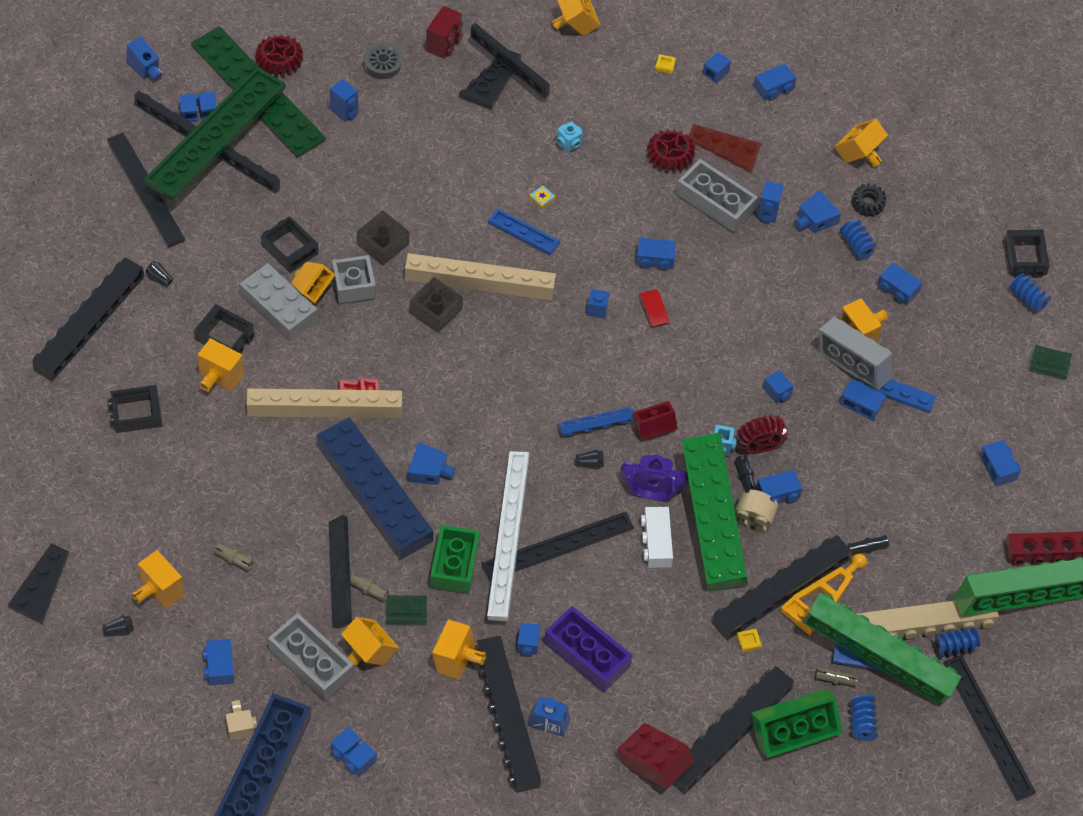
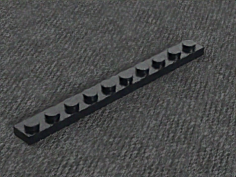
(229, 155)

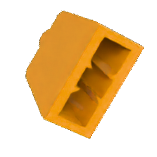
(312, 280)

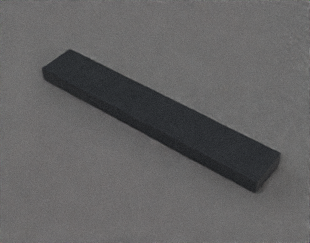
(510, 61)
(340, 572)

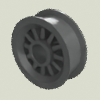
(383, 61)

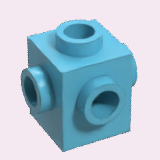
(569, 136)
(727, 438)

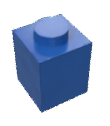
(716, 67)
(598, 303)
(778, 387)
(528, 639)

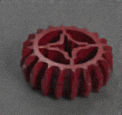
(278, 59)
(671, 150)
(762, 434)

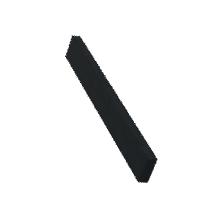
(150, 198)
(566, 542)
(991, 730)

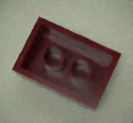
(655, 755)

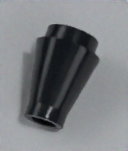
(158, 273)
(590, 459)
(119, 626)

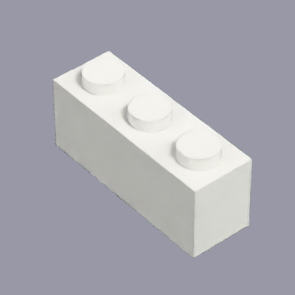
(657, 537)

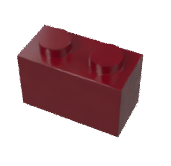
(655, 420)

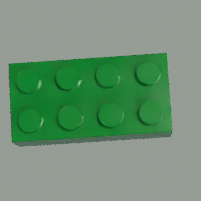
(796, 723)

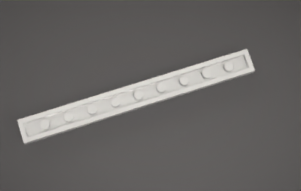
(508, 536)

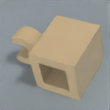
(240, 722)

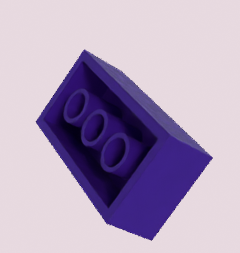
(588, 648)

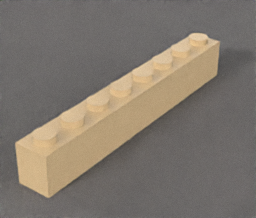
(481, 276)
(324, 403)
(928, 619)

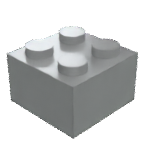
(354, 279)

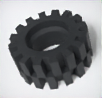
(869, 208)

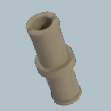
(234, 556)
(369, 587)
(836, 676)

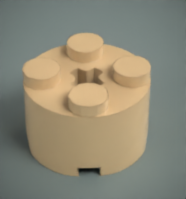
(756, 510)

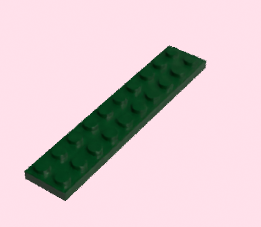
(281, 115)
(214, 134)

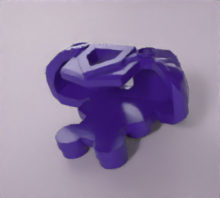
(653, 478)

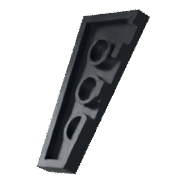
(488, 85)
(38, 589)

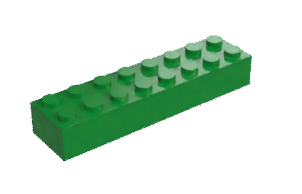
(714, 512)
(1020, 587)
(881, 648)

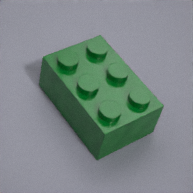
(455, 559)

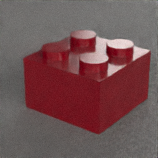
(444, 32)

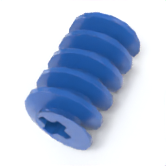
(858, 239)
(1029, 293)
(956, 641)
(863, 717)

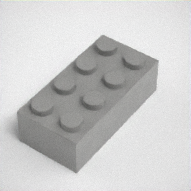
(716, 195)
(278, 302)
(855, 353)
(311, 656)

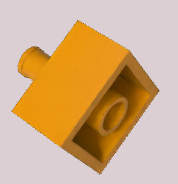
(578, 14)
(861, 142)
(861, 318)
(219, 366)
(159, 580)
(369, 642)
(455, 650)

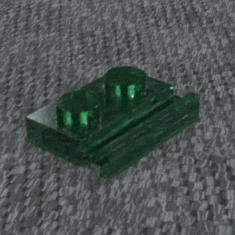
(1050, 362)
(406, 610)

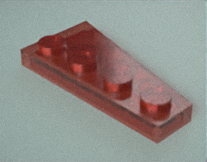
(727, 146)

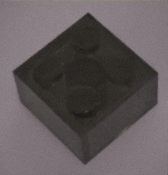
(382, 237)
(436, 304)

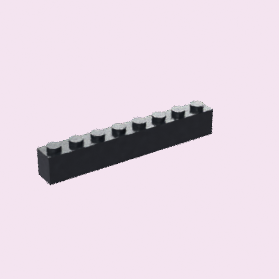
(88, 319)
(780, 588)
(508, 716)
(733, 726)

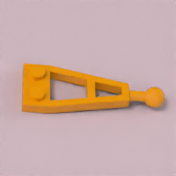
(796, 609)

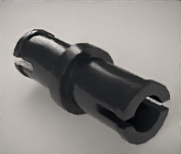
(746, 473)
(869, 545)

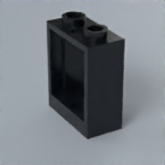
(1022, 238)
(297, 258)
(218, 314)
(135, 395)

